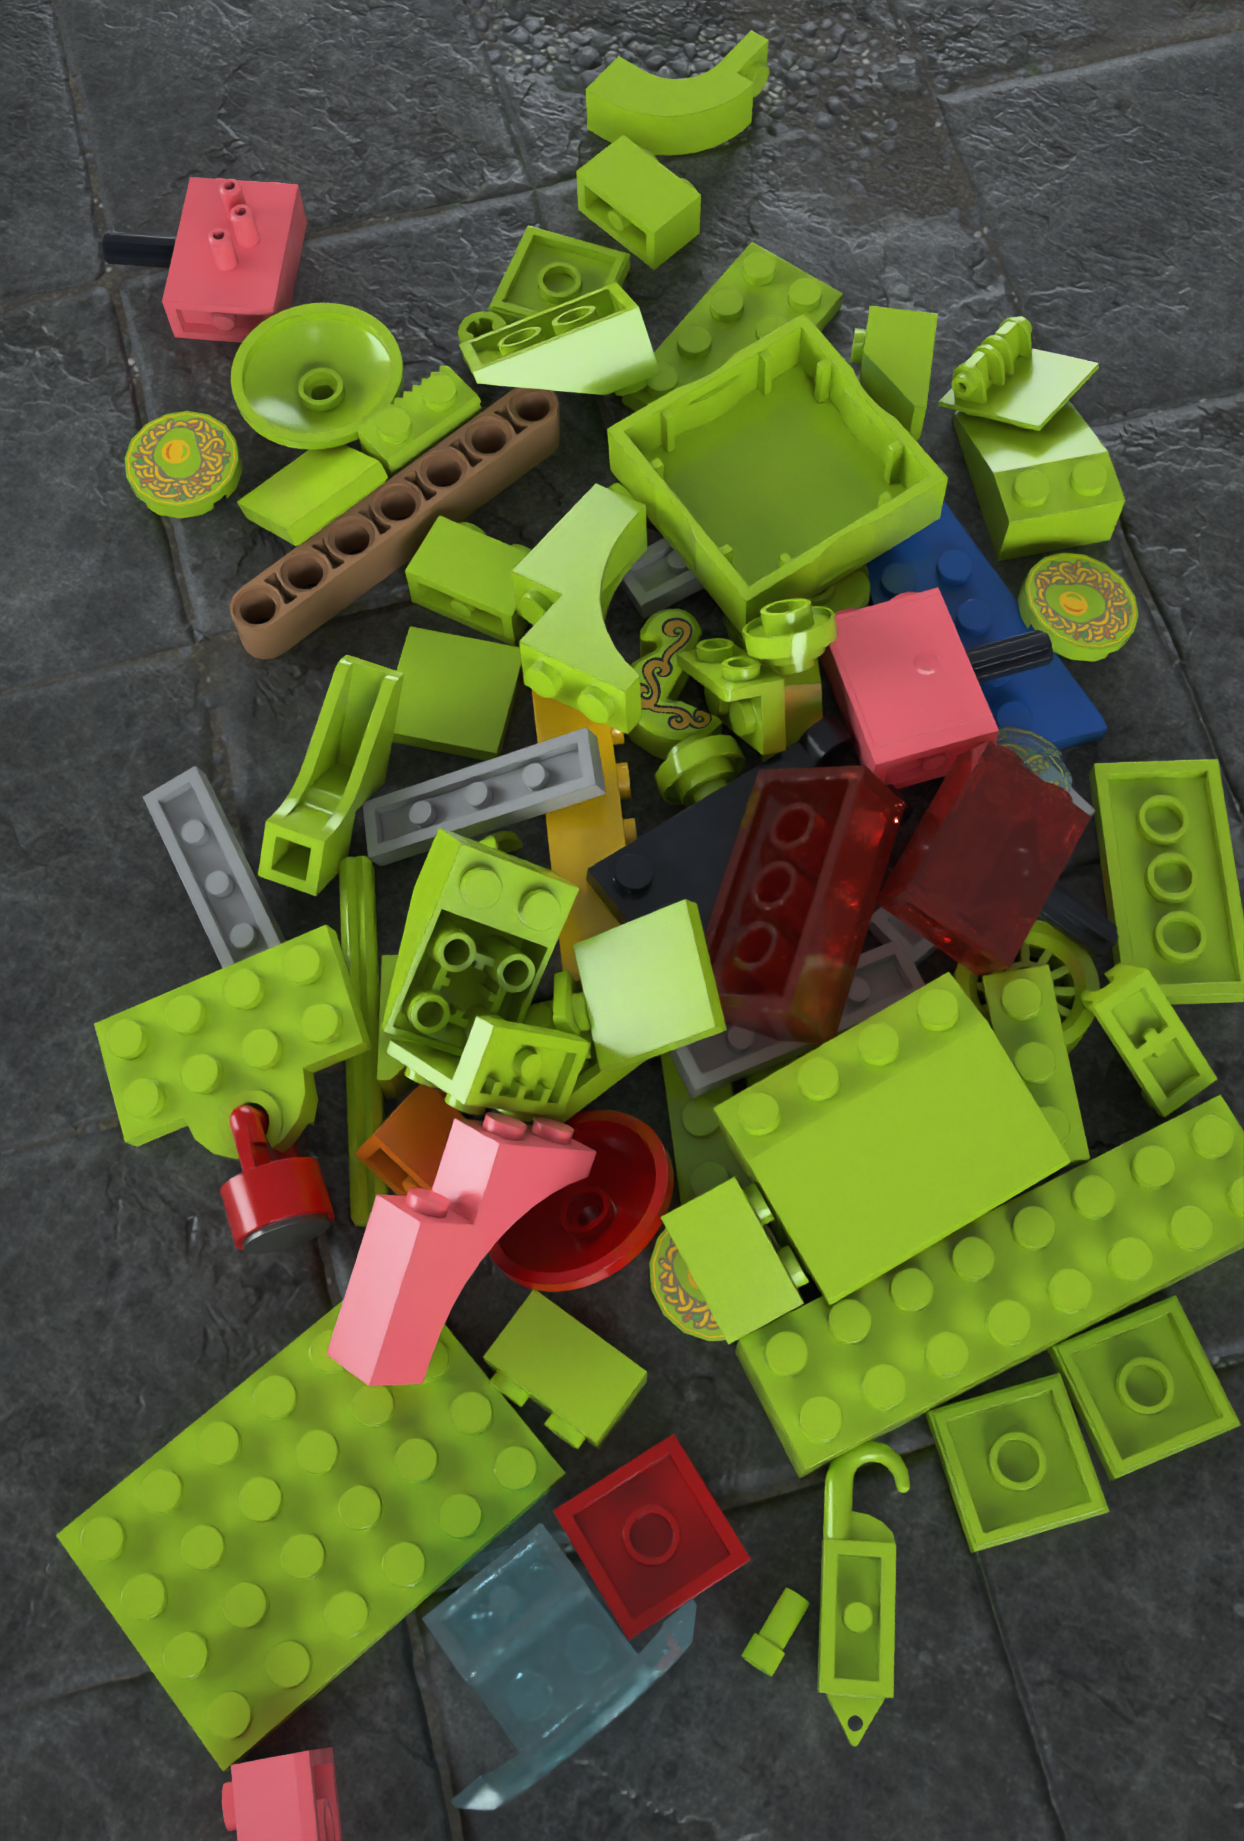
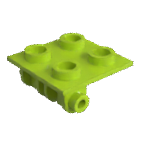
(1014, 381)

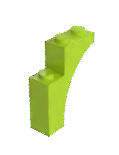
(566, 596)

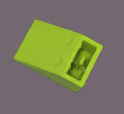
(473, 941)

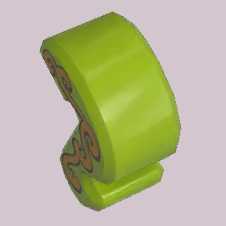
(664, 718)

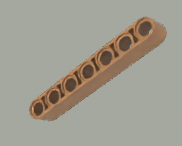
(387, 544)

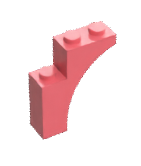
(431, 1242)

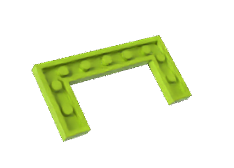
(1022, 1017)

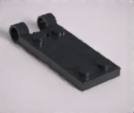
(693, 848)

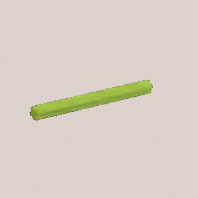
(363, 1092)

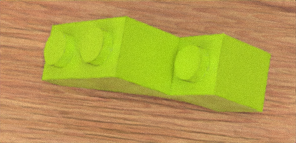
(338, 775)

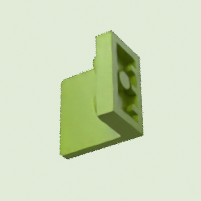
(502, 1067)

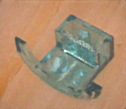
(545, 1660)

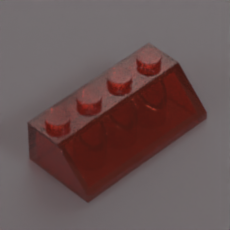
(800, 898)

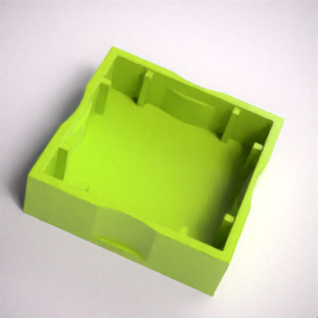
(776, 472)

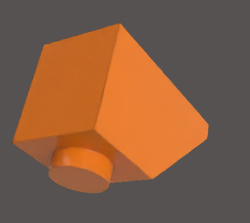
(411, 1141)

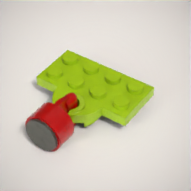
(238, 1070)

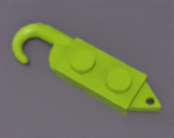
(857, 1594)

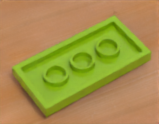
(739, 309)
(1171, 876)

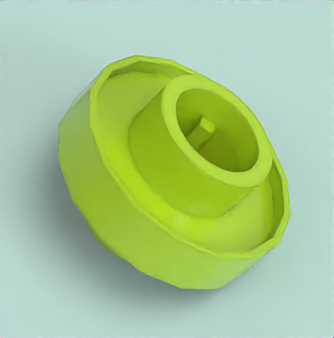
(790, 634)
(698, 768)

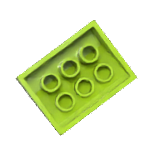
(890, 1137)

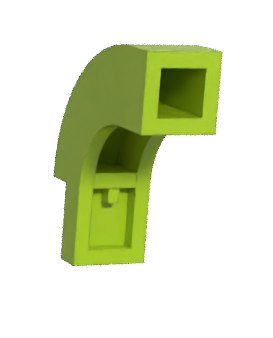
(679, 113)

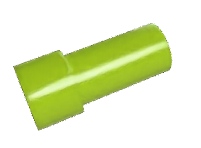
(767, 1646)

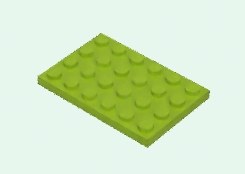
(303, 1528)

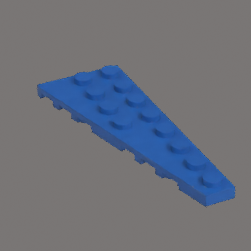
(986, 612)

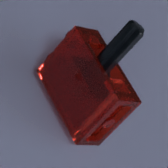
(992, 864)

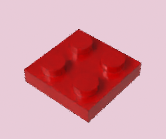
(651, 1536)

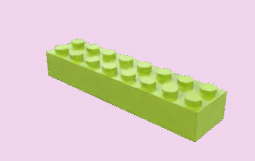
(1002, 1288)

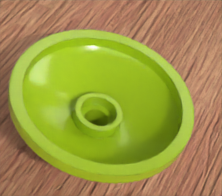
(311, 357)

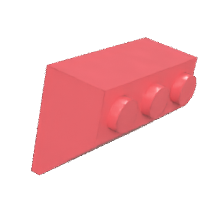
(284, 1798)

